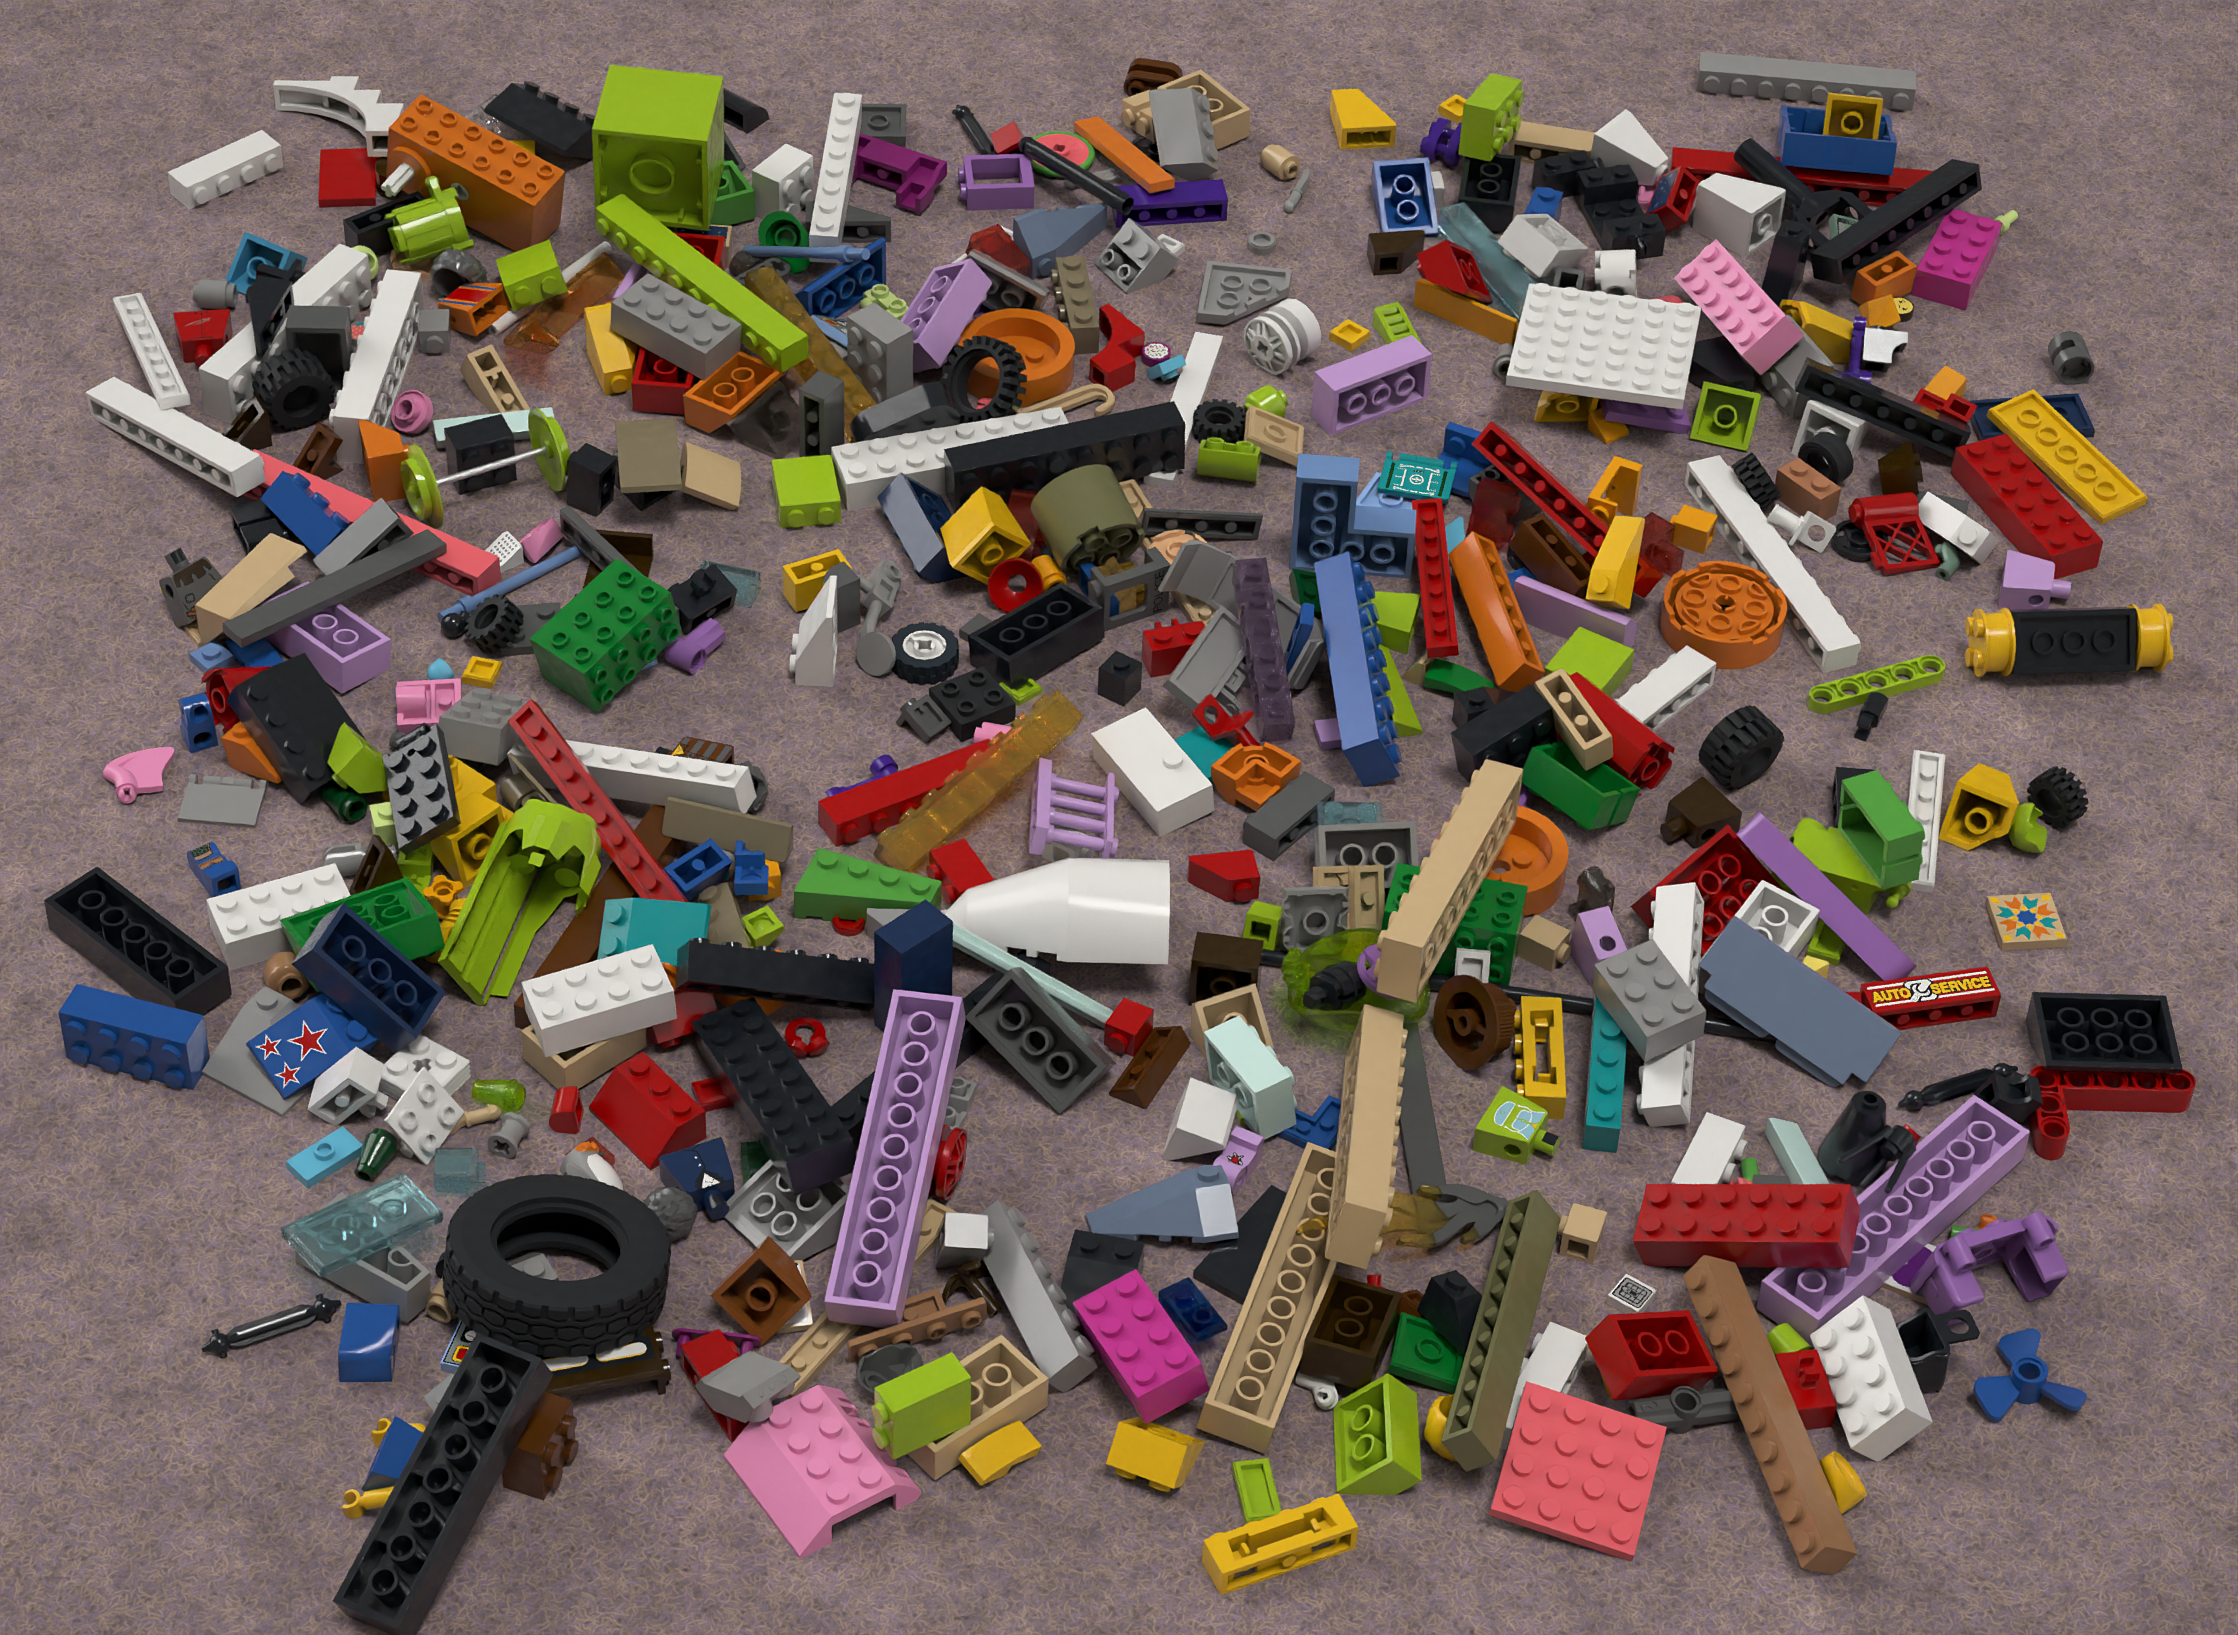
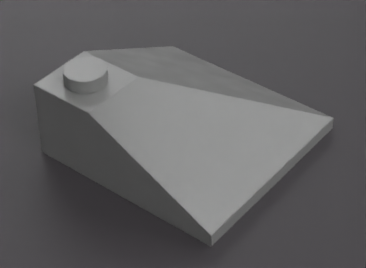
(235, 1065)
(796, 1223)

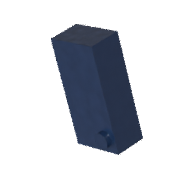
(912, 956)
(369, 978)

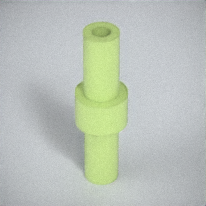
(2006, 220)

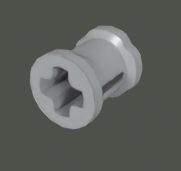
(506, 1139)

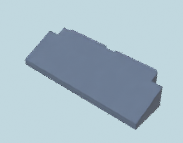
(1805, 1012)

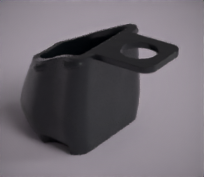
(1928, 1341)

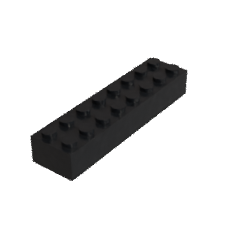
(1127, 442)
(774, 1096)
(443, 1487)

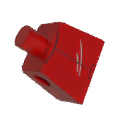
(202, 333)

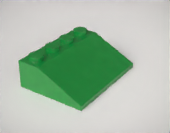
(391, 909)

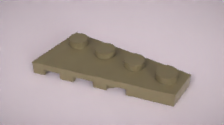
(725, 917)

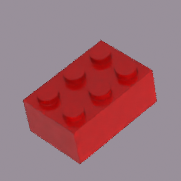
(1650, 1354)

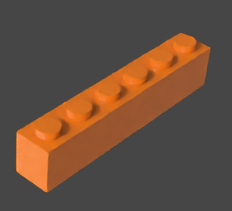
(1496, 613)

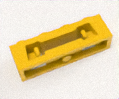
(1533, 1021)
(1279, 1543)

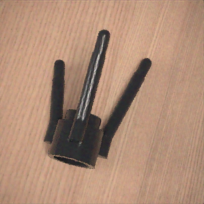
(1895, 1144)

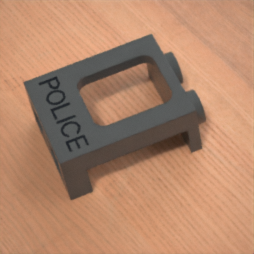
(1151, 573)

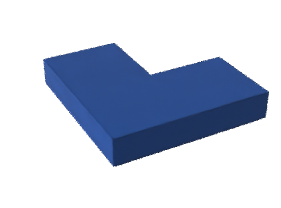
(1317, 1129)

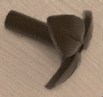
(968, 1277)

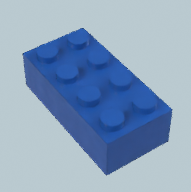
(134, 1036)

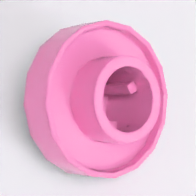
(412, 412)

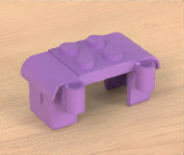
(2023, 1244)

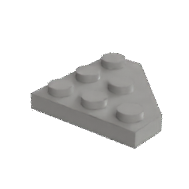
(1238, 290)

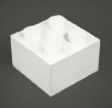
(783, 182)

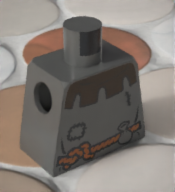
(187, 585)

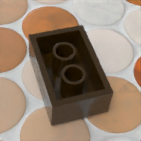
(1350, 1332)

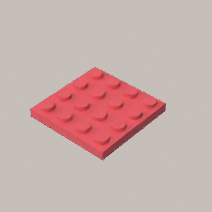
(1578, 1471)

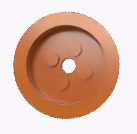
(1040, 340)
(1732, 638)
(1533, 857)

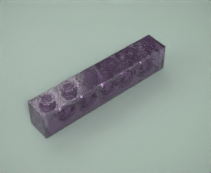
(1263, 650)

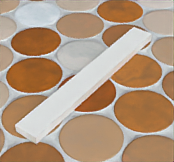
(151, 351)
(1191, 391)

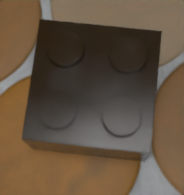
(1223, 965)

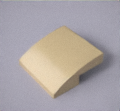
(710, 476)
(1365, 891)

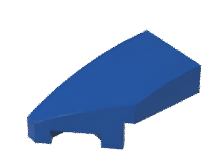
(750, 871)

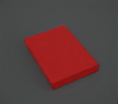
(347, 178)

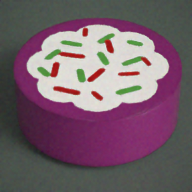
(1155, 353)

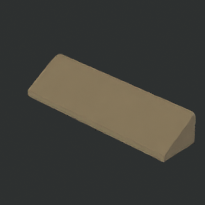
(700, 822)

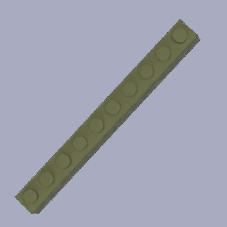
(1501, 1332)

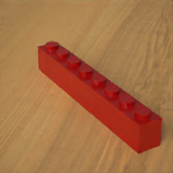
(1555, 498)

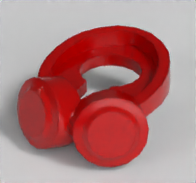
(818, 1041)

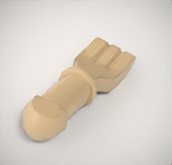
(477, 1116)

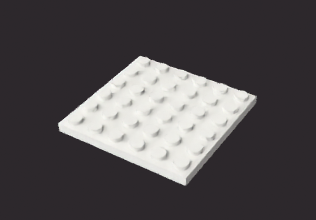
(1604, 346)

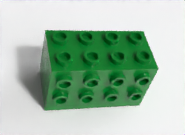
(606, 635)
(1489, 923)

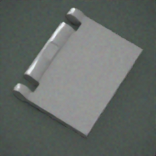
(222, 801)

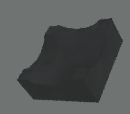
(973, 700)

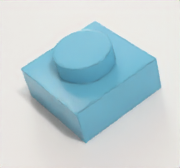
(1166, 369)

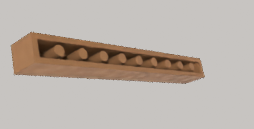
(1769, 1416)

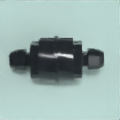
(1335, 988)

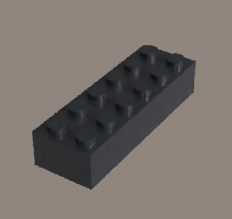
(136, 944)

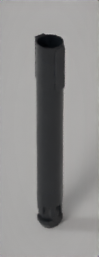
(1077, 175)

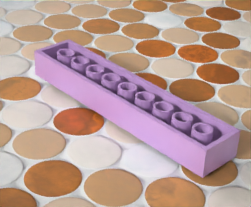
(895, 1160)
(1935, 1187)

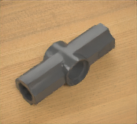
(1685, 1408)

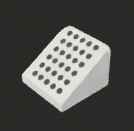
(508, 550)

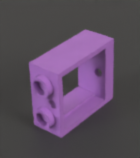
(997, 196)

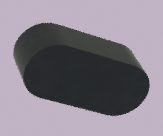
(909, 412)

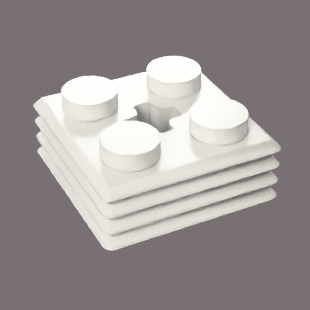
(443, 1064)

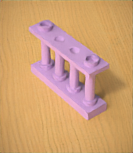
(1044, 814)

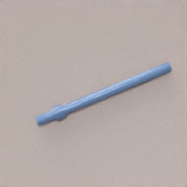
(842, 253)
(470, 603)

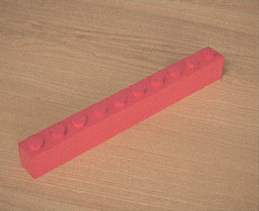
(462, 565)

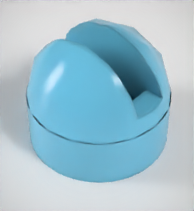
(439, 670)

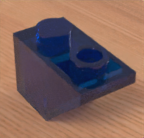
(1191, 1311)

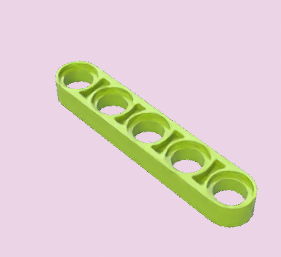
(1885, 675)

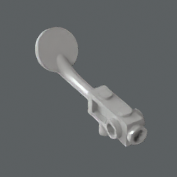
(875, 649)

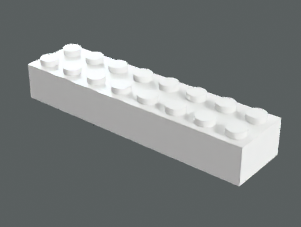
(379, 361)
(228, 375)
(871, 465)

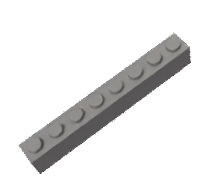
(1803, 79)

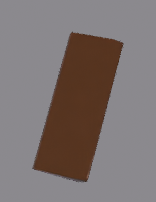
(1151, 1066)

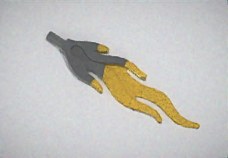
(1434, 1219)

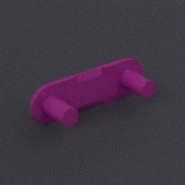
(745, 1341)

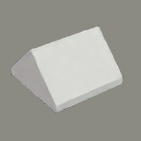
(1200, 1121)

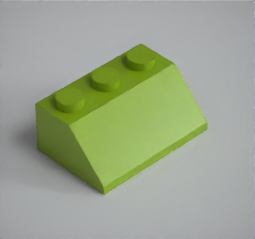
(1377, 1439)

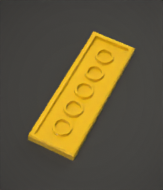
(2067, 457)

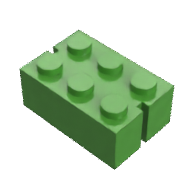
(1881, 829)

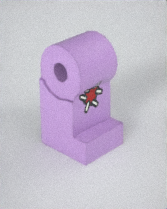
(1240, 1157)

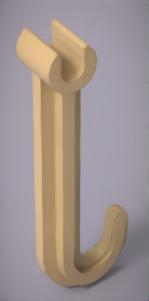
(1076, 398)

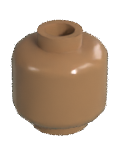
(284, 977)

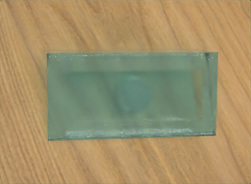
(745, 581)

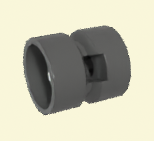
(2070, 358)

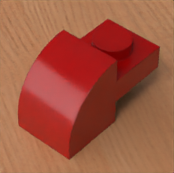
(1952, 407)

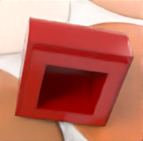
(566, 1110)

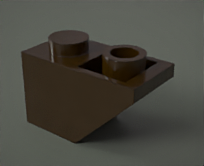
(1394, 251)
(1900, 471)

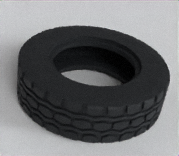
(548, 1314)

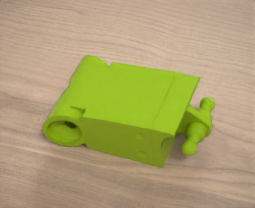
(1841, 865)

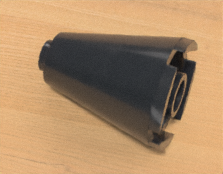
(1857, 1123)

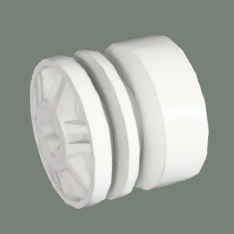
(1282, 336)

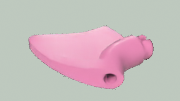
(138, 772)

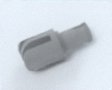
(348, 857)

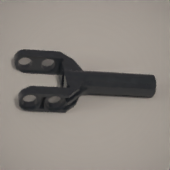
(1807, 206)

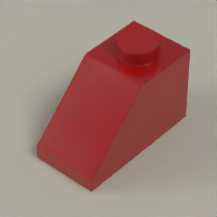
(1226, 875)

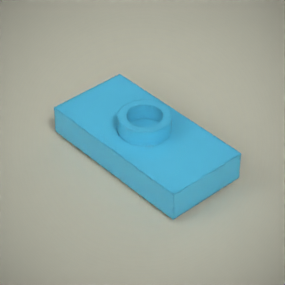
(324, 1157)

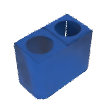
(368, 1342)

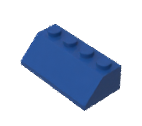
(845, 283)

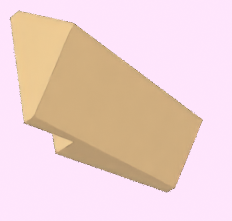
(247, 584)

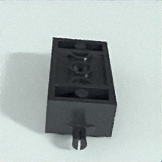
(1613, 212)

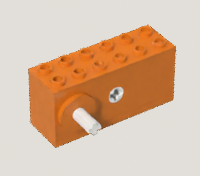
(497, 183)

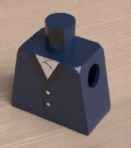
(703, 1174)

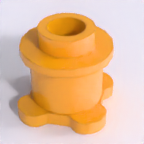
(442, 894)

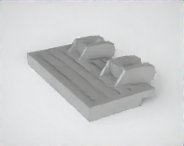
(1212, 666)

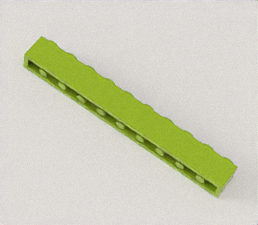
(691, 272)

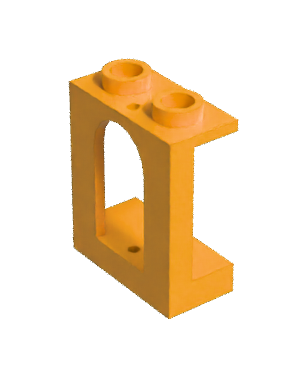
(1621, 485)

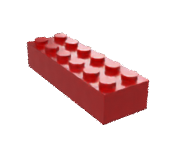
(2026, 505)
(1748, 1224)

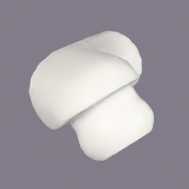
(1323, 1390)

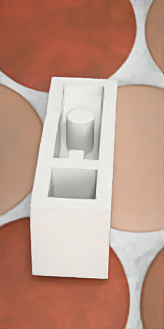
(1956, 528)

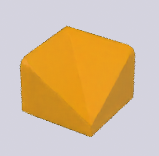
(1880, 312)

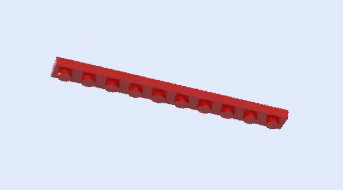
(589, 798)

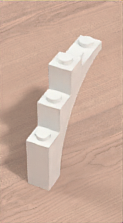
(345, 102)

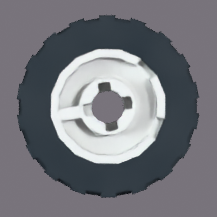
(925, 653)

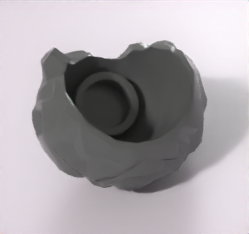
(456, 268)

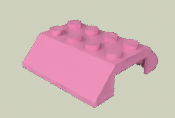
(816, 1467)

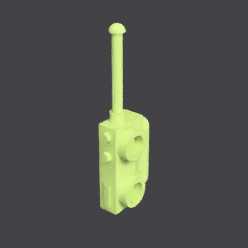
(884, 298)

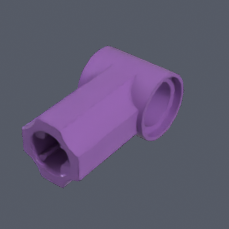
(691, 651)

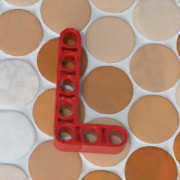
(2100, 1092)

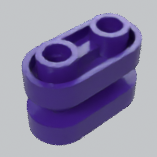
(1436, 142)

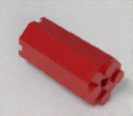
(1637, 749)

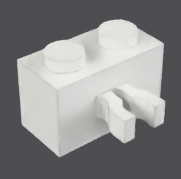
(348, 1087)

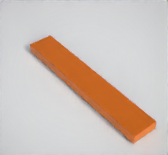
(1124, 154)

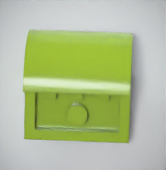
(1229, 460)

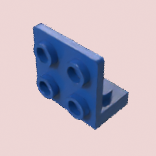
(1459, 449)

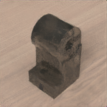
(1593, 893)

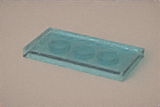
(362, 1224)

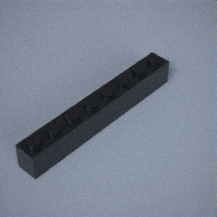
(1896, 221)

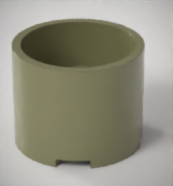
(1086, 518)

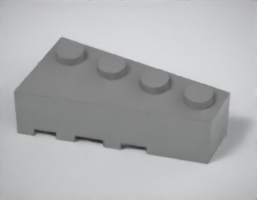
(384, 1278)

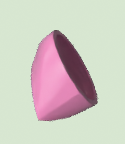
(541, 540)

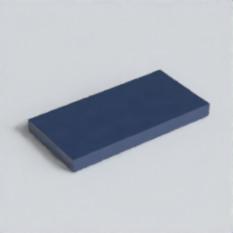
(2067, 405)

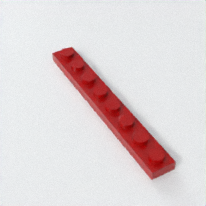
(1435, 579)

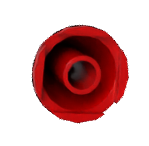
(218, 687)

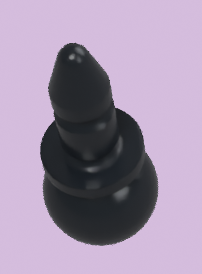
(454, 624)

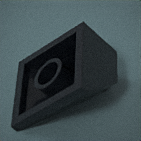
(1451, 1307)

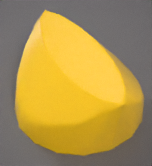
(1843, 1481)

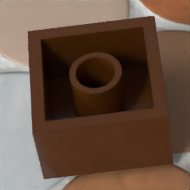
(543, 1448)

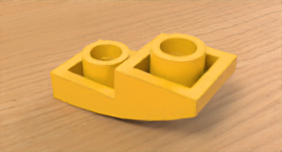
(999, 1451)

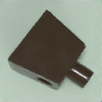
(1699, 814)

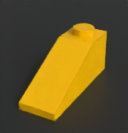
(1616, 564)

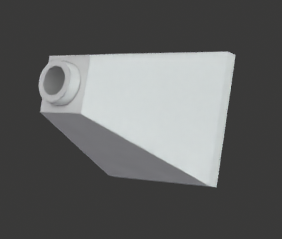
(1627, 142)
(1824, 418)

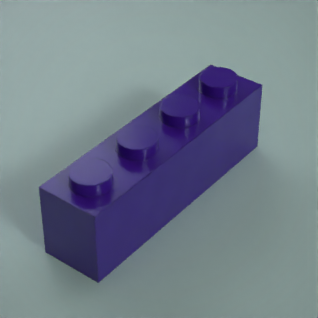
(1183, 204)

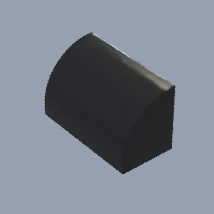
(742, 112)

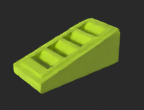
(1392, 323)

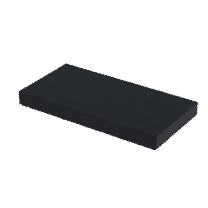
(1235, 1261)

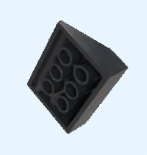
(292, 722)
(2103, 1032)

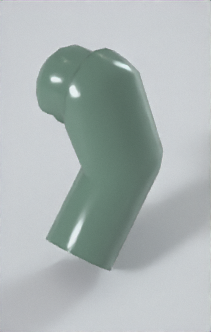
(1951, 560)

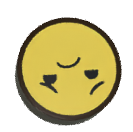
(1904, 307)

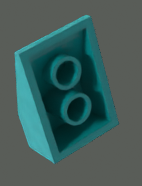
(643, 922)

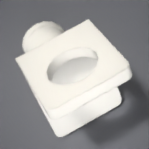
(1799, 527)

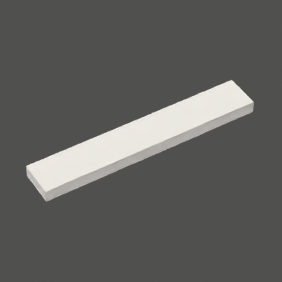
(1925, 807)

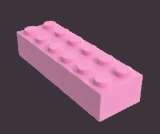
(1738, 307)

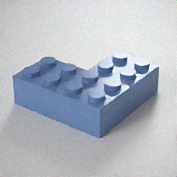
(1331, 522)

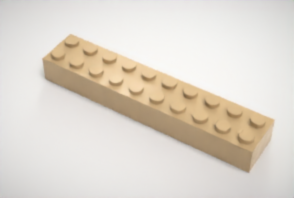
(1447, 881)
(1367, 1138)
(1275, 1314)

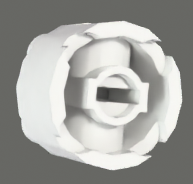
(1616, 272)

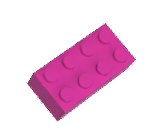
(1957, 259)
(1141, 1346)

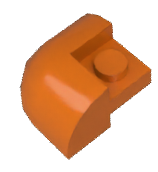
(1253, 774)

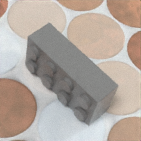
(675, 326)

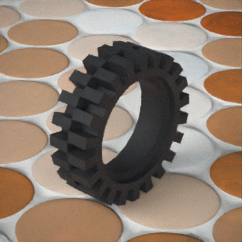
(1009, 382)

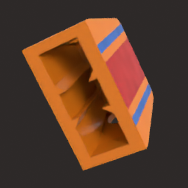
(475, 306)

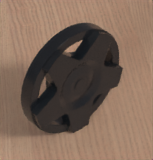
(1853, 542)

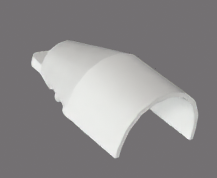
(1075, 910)

